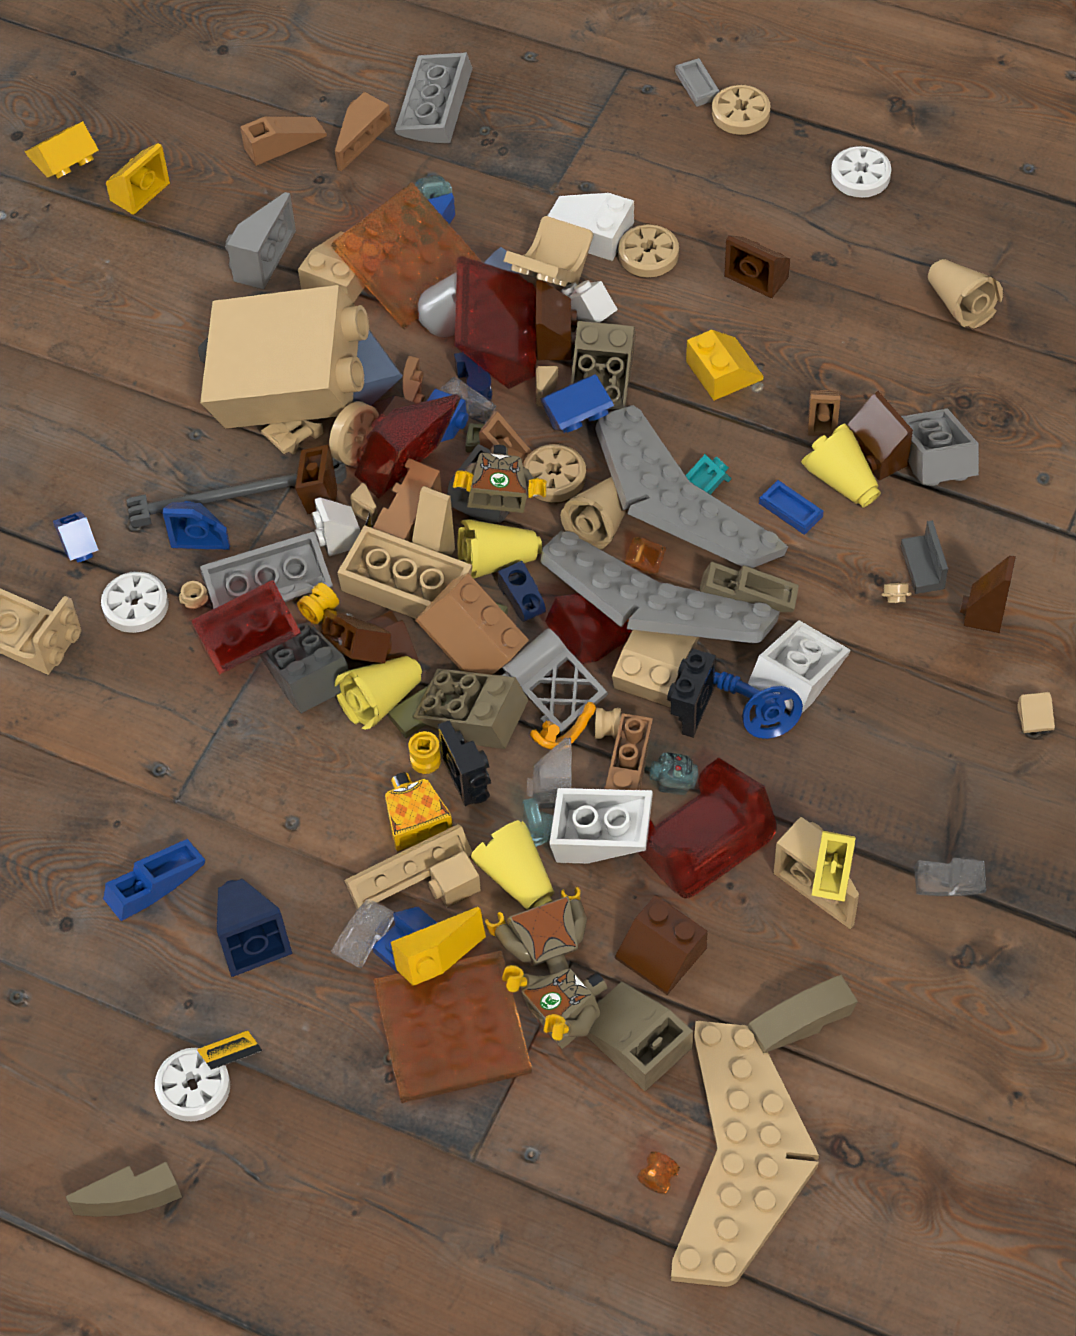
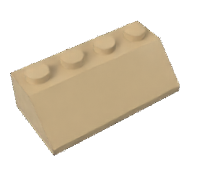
(397, 572)

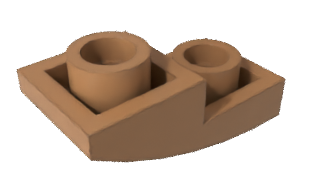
(412, 381)

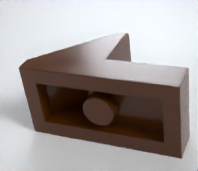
(400, 637)

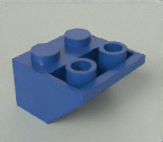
(577, 402)

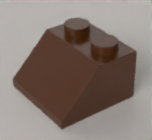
(755, 265)
(554, 323)
(882, 436)
(662, 945)

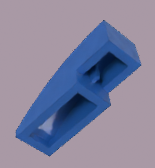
(152, 879)

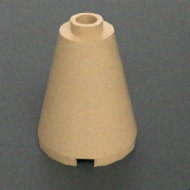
(965, 292)
(594, 514)

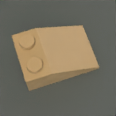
(326, 268)
(651, 664)
(797, 863)

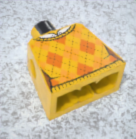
(415, 811)

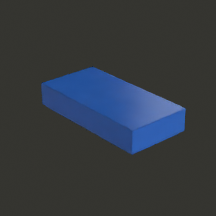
(791, 507)

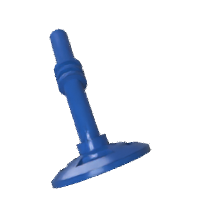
(768, 708)

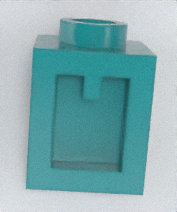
(708, 474)

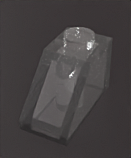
(551, 773)

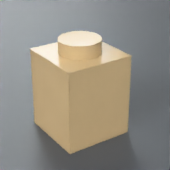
(454, 879)

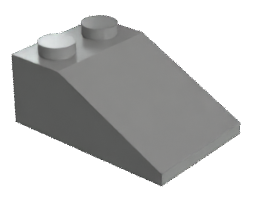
(261, 242)
(941, 448)

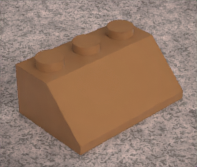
(471, 627)

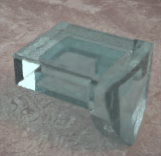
(538, 822)

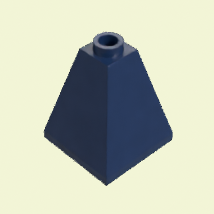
(249, 928)

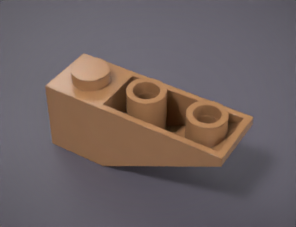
(276, 136)
(629, 753)

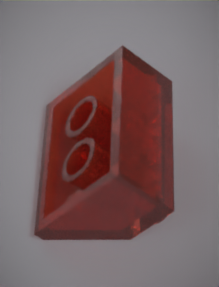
(245, 627)

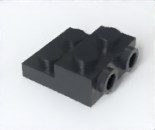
(692, 690)
(464, 764)

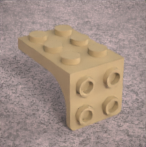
(555, 254)
(36, 633)

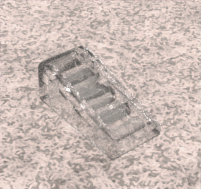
(476, 405)

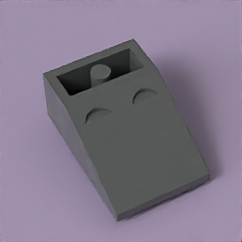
(306, 668)

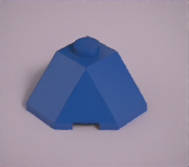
(194, 527)

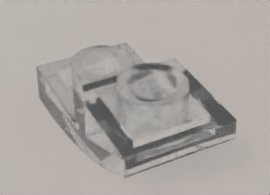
(951, 879)
(362, 931)

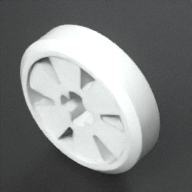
(861, 159)
(151, 604)
(176, 1096)

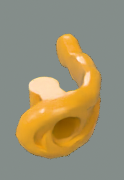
(550, 730)

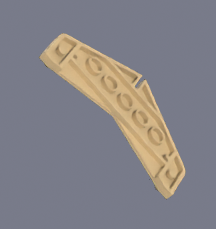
(750, 1176)

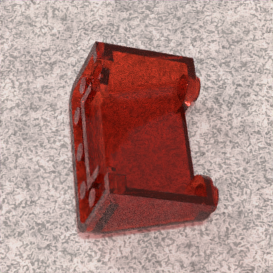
(710, 831)

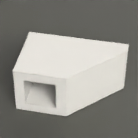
(590, 301)
(335, 526)

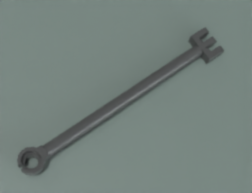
(140, 509)

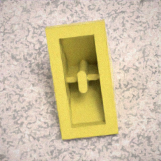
(833, 866)

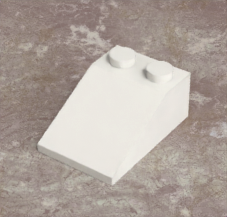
(602, 213)
(800, 661)
(599, 824)

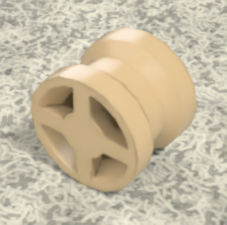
(607, 722)

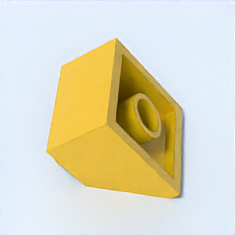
(63, 150)
(139, 180)
(721, 363)

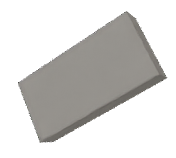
(697, 81)

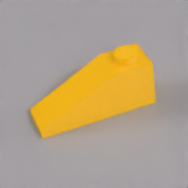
(437, 947)

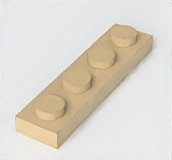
(407, 866)

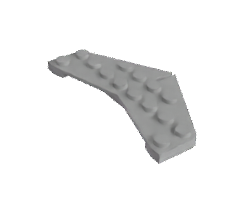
(662, 496)
(654, 605)

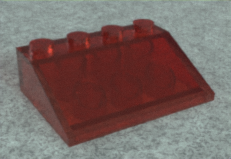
(496, 321)
(401, 435)

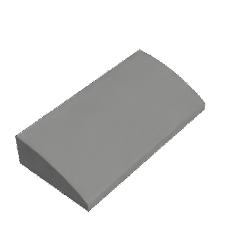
(434, 97)
(292, 564)

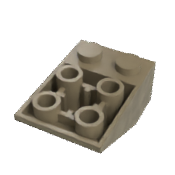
(607, 353)
(482, 706)
(639, 1034)

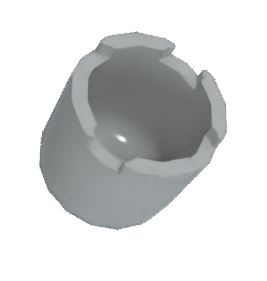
(438, 307)

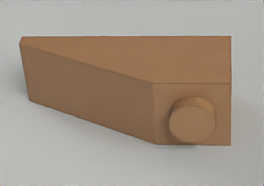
(361, 126)

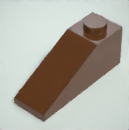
(988, 598)
(356, 637)

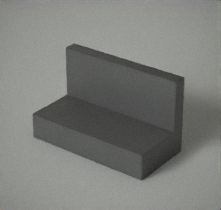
(925, 561)

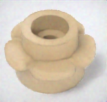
(191, 589)
(896, 592)

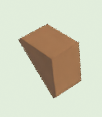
(499, 432)

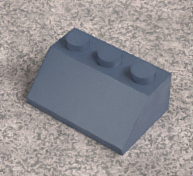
(378, 369)

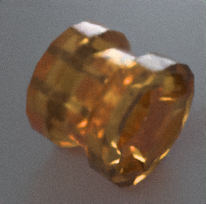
(658, 1172)

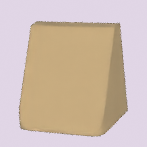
(545, 381)
(363, 503)
(1036, 712)

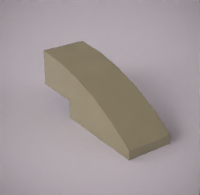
(749, 586)
(803, 1014)
(125, 1193)

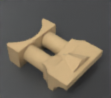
(284, 440)

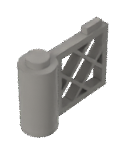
(534, 666)

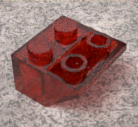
(585, 628)

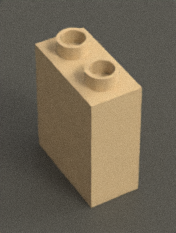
(283, 356)

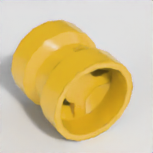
(314, 605)
(424, 752)

